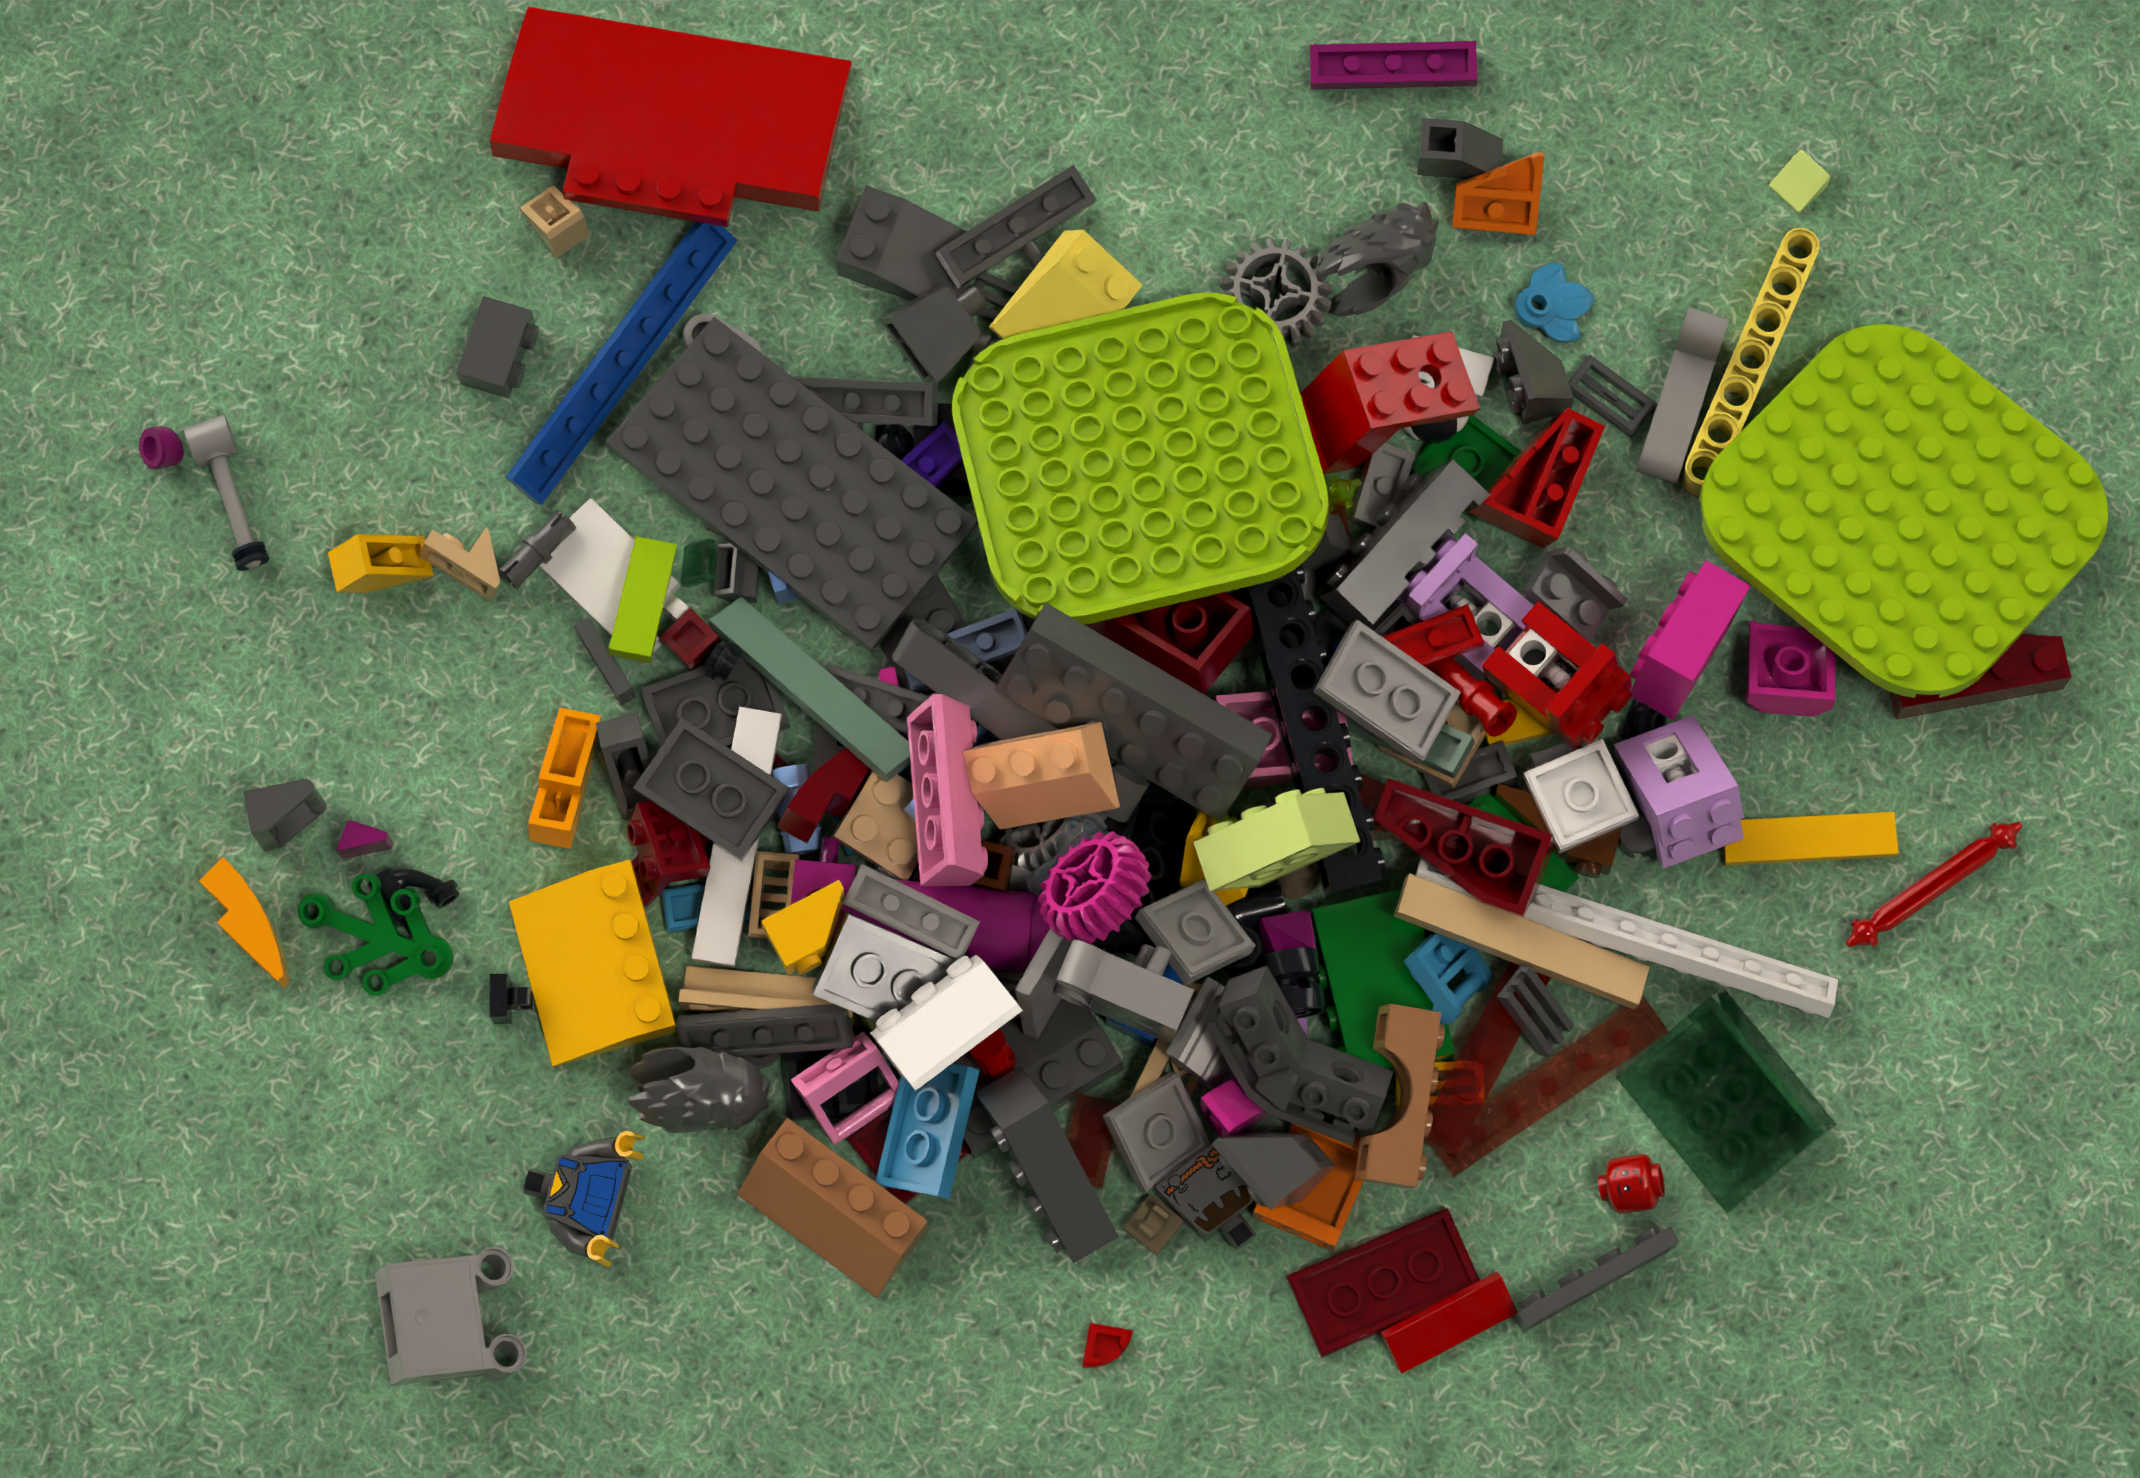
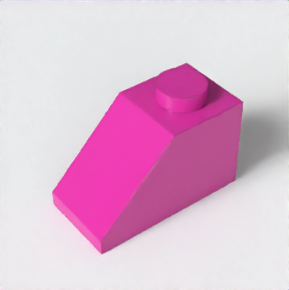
(1230, 1109)

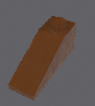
(1588, 858)

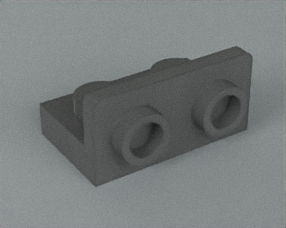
(1573, 590)

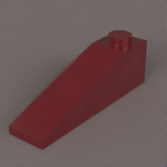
(1477, 850)

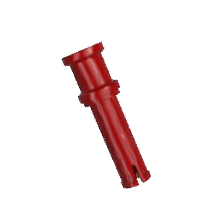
(1477, 698)

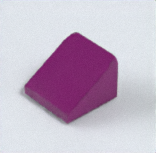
(362, 840)

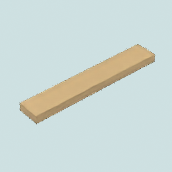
(1521, 941)

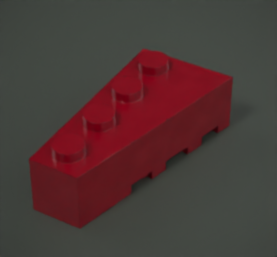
(2027, 668)

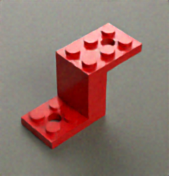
(1378, 390)

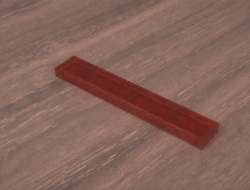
(1557, 1082)

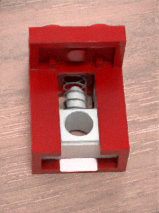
(1583, 700)

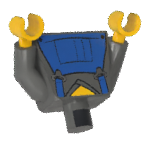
(587, 1193)

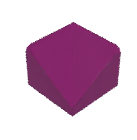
(1287, 931)

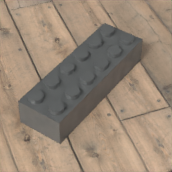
(1145, 713)

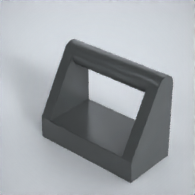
(282, 811)

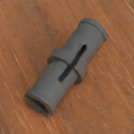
(537, 549)

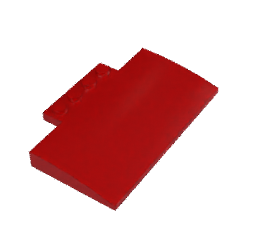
(669, 116)

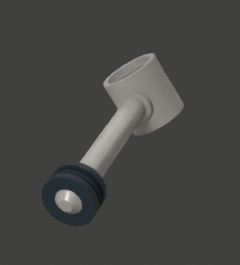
(213, 445)

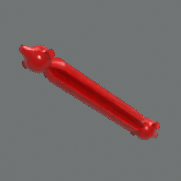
(1934, 884)

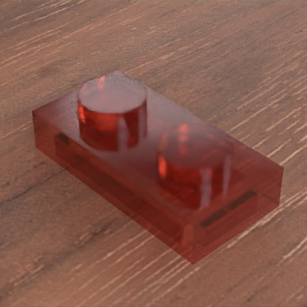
(1091, 1137)

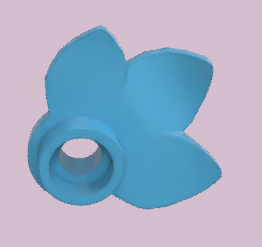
(1559, 300)

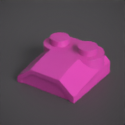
(1789, 671)

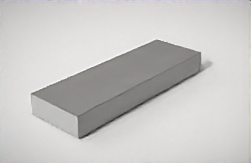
(911, 912)

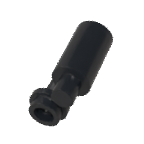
(393, 880)

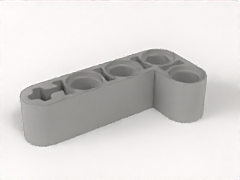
(1682, 395)

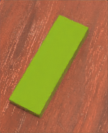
(642, 599)

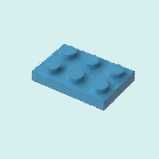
(928, 1133)

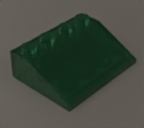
(1726, 1100)

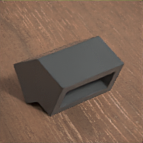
(735, 575)

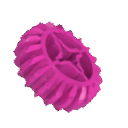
(1094, 888)

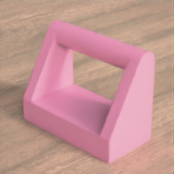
(836, 1073)

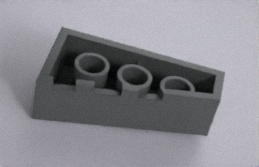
(1401, 542)

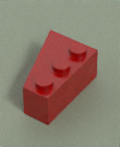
(1543, 481)

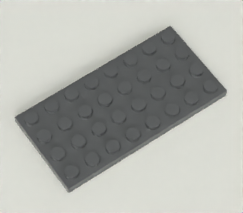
(792, 484)

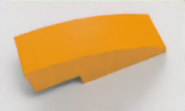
(564, 778)
(246, 919)

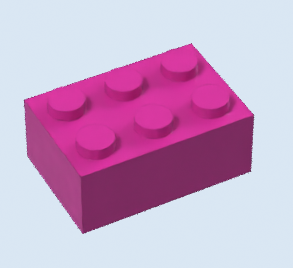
(1686, 638)

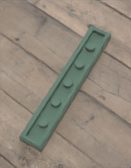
(813, 689)

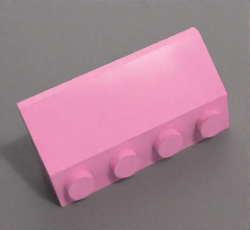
(945, 809)

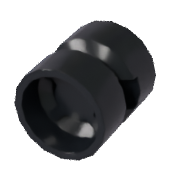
(1300, 968)

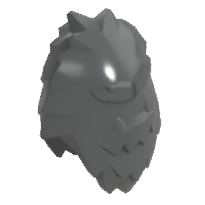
(1389, 246)
(697, 1090)

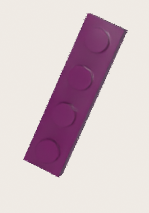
(1393, 65)

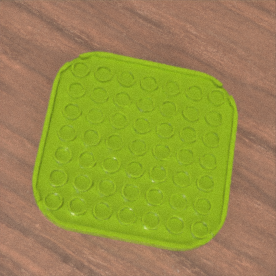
(1140, 458)
(1903, 510)

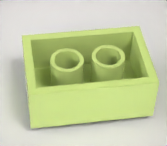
(1276, 839)

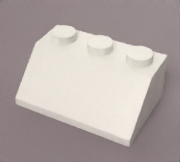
(944, 1020)

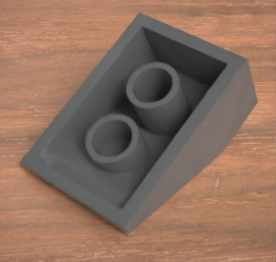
(895, 246)

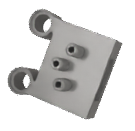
(1124, 990)
(436, 1320)

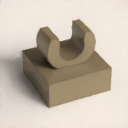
(1153, 1225)

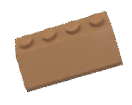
(833, 1207)

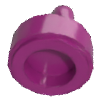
(160, 447)

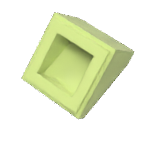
(1800, 181)

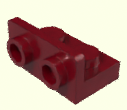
(665, 848)

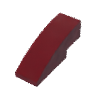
(826, 790)

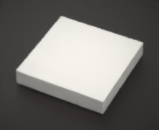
(1581, 796)

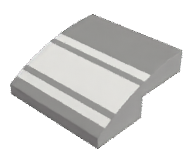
(1194, 1045)

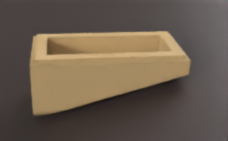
(771, 861)

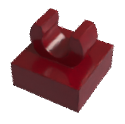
(690, 639)

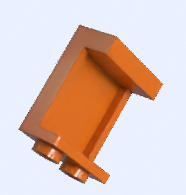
(1327, 1207)

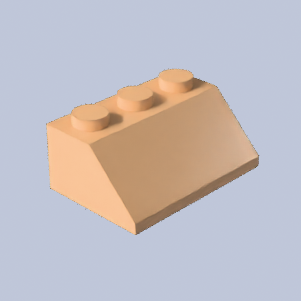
(1043, 776)

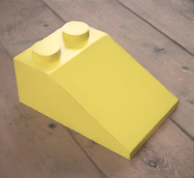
(1067, 285)

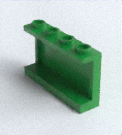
(1365, 968)

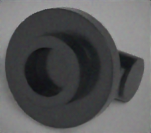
(894, 439)
(1641, 719)

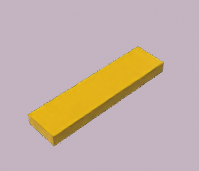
(1814, 839)

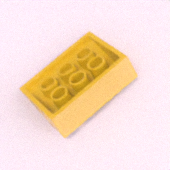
(593, 964)

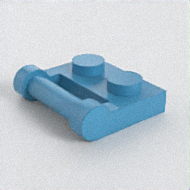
(1437, 963)

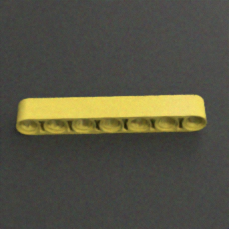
(1753, 343)

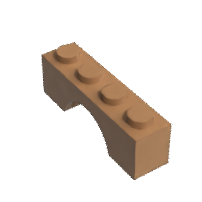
(1409, 1043)

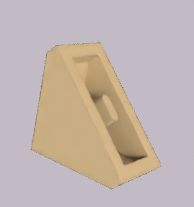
(556, 220)

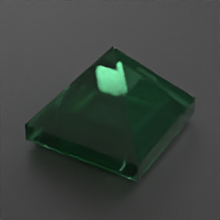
(699, 563)

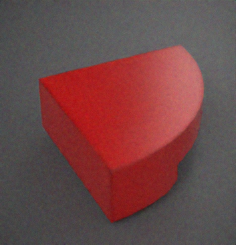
(1104, 1344)

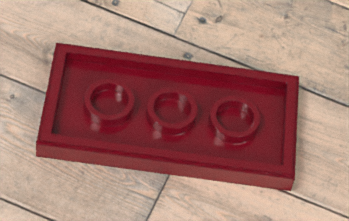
(1382, 1282)

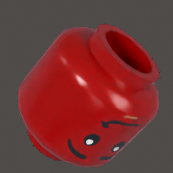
(1632, 1183)

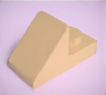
(473, 568)

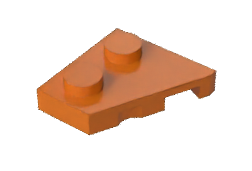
(1501, 198)

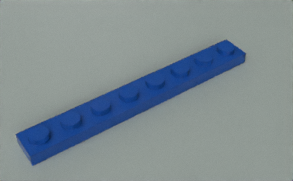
(620, 360)

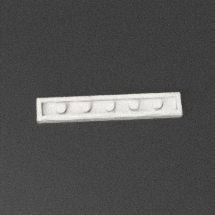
(728, 878)

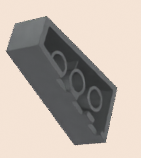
(1047, 1165)

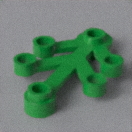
(382, 936)

